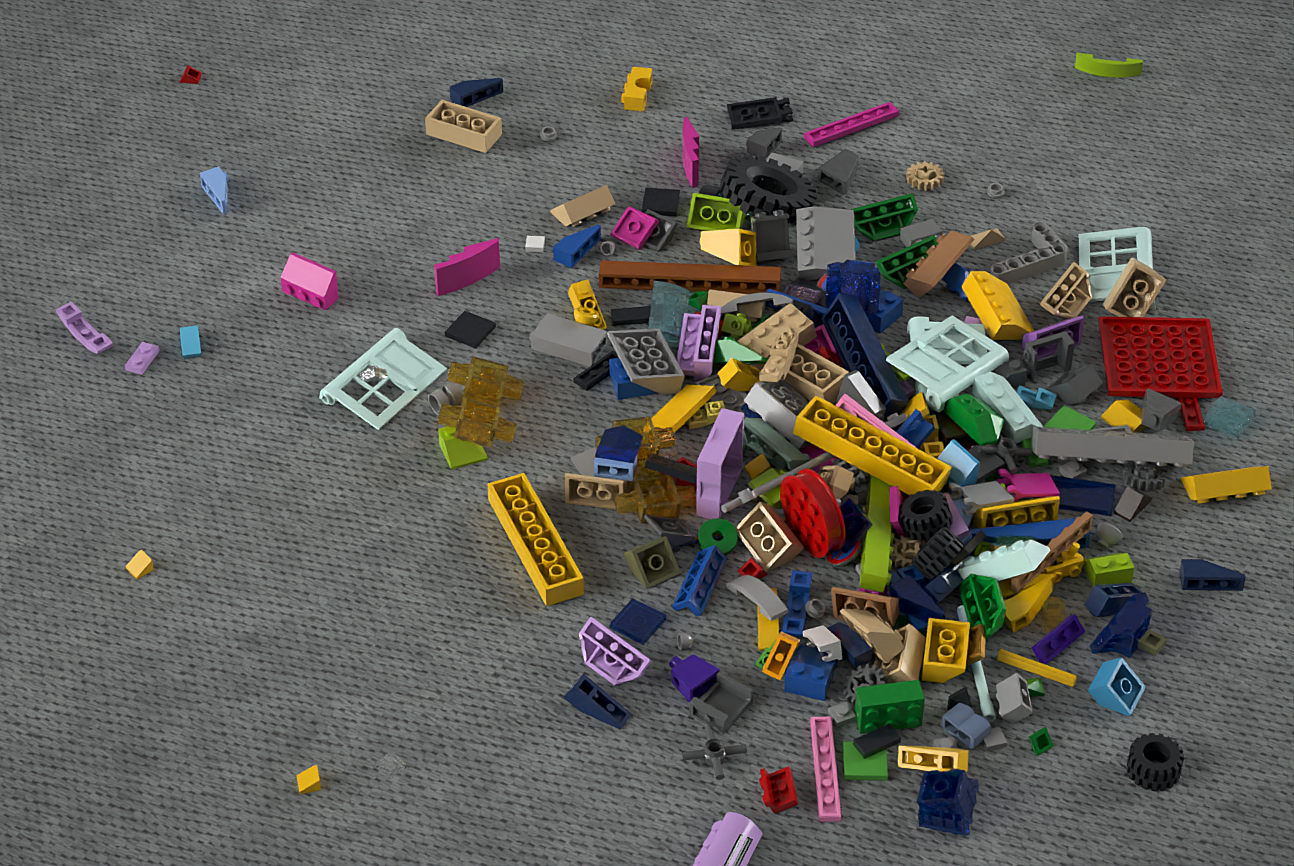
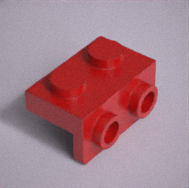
(778, 789)

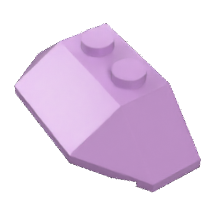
(611, 654)

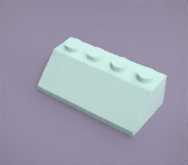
(1007, 403)
(1005, 561)

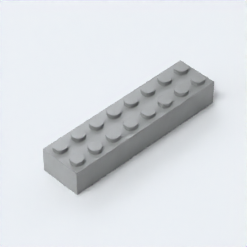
(1112, 445)

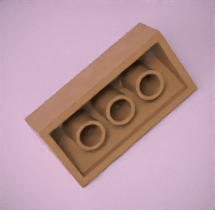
(937, 262)

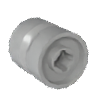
(449, 394)

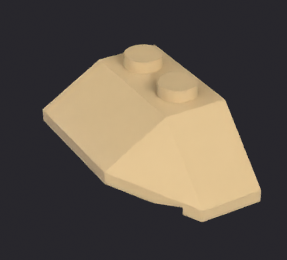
(1069, 293)
(838, 479)

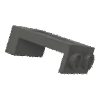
(1062, 357)

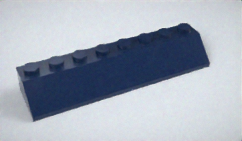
(862, 351)

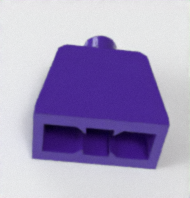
(692, 676)

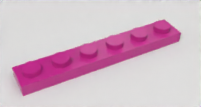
(851, 124)

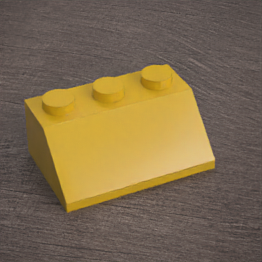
(945, 650)

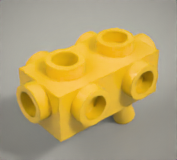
(1067, 564)

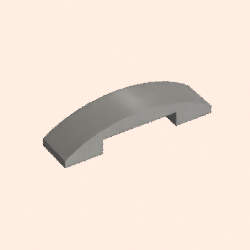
(732, 306)
(759, 593)

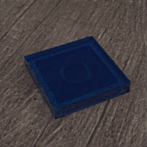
(638, 621)

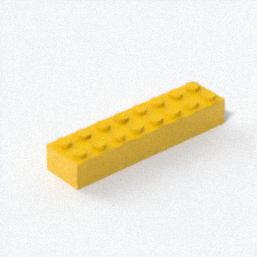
(870, 448)
(535, 539)

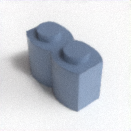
(966, 725)

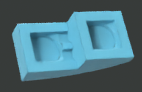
(190, 341)
(1041, 399)

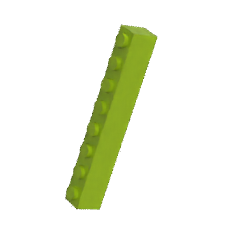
(877, 540)

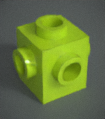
(736, 325)

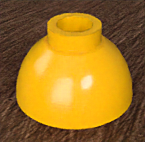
(586, 315)

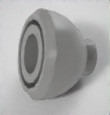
(1108, 535)

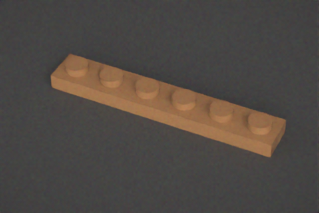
(1057, 545)

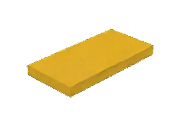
(683, 406)

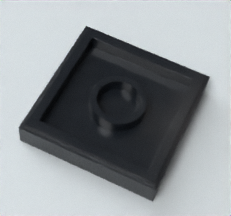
(661, 201)
(470, 329)

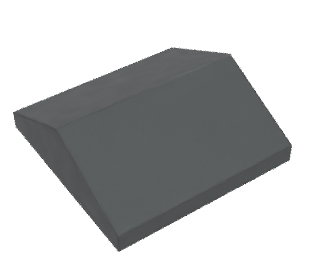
(662, 233)
(672, 528)

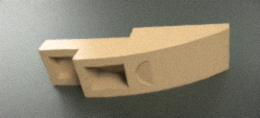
(780, 357)

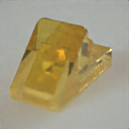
(1052, 613)

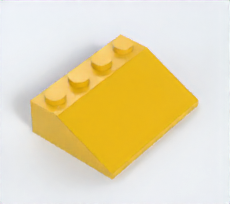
(996, 306)

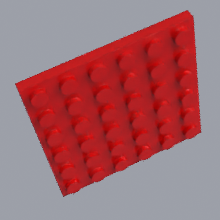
(1161, 355)

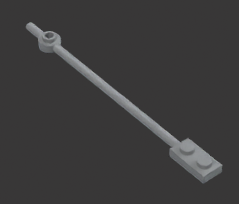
(747, 495)

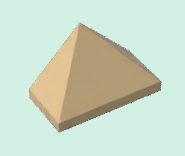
(987, 238)

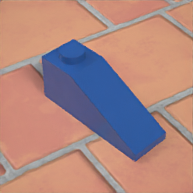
(575, 246)

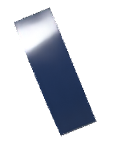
(852, 645)

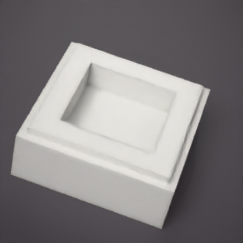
(535, 244)

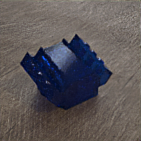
(854, 279)
(1125, 628)
(947, 801)

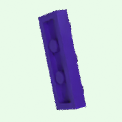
(1058, 639)

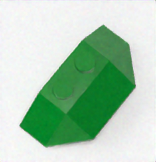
(885, 217)
(900, 263)
(975, 418)
(983, 603)

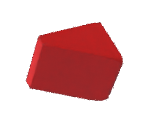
(190, 75)
(753, 569)

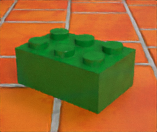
(892, 703)

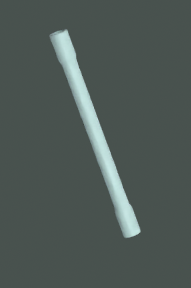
(985, 703)

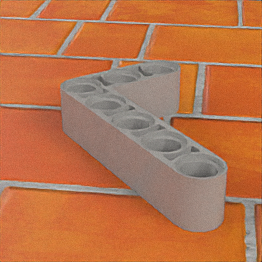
(1049, 255)

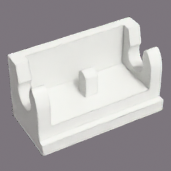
(825, 641)

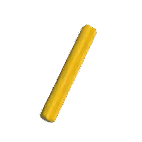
(1036, 667)

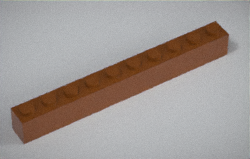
(689, 276)

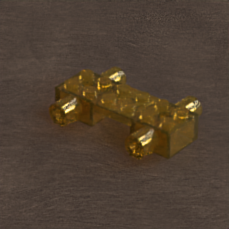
(478, 414)
(651, 490)

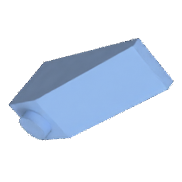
(215, 184)

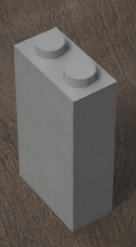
(568, 339)

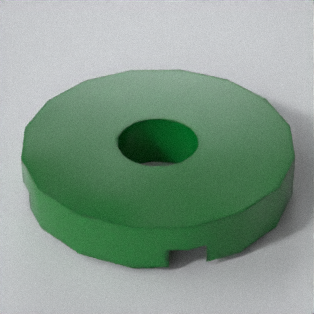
(720, 527)

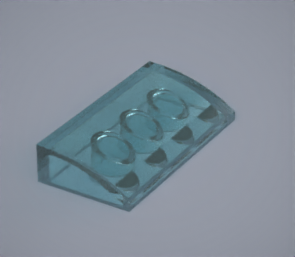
(668, 309)

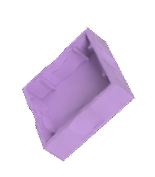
(720, 463)

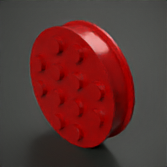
(812, 512)

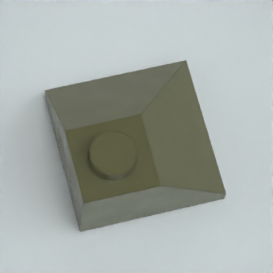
(652, 562)

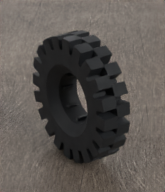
(749, 177)

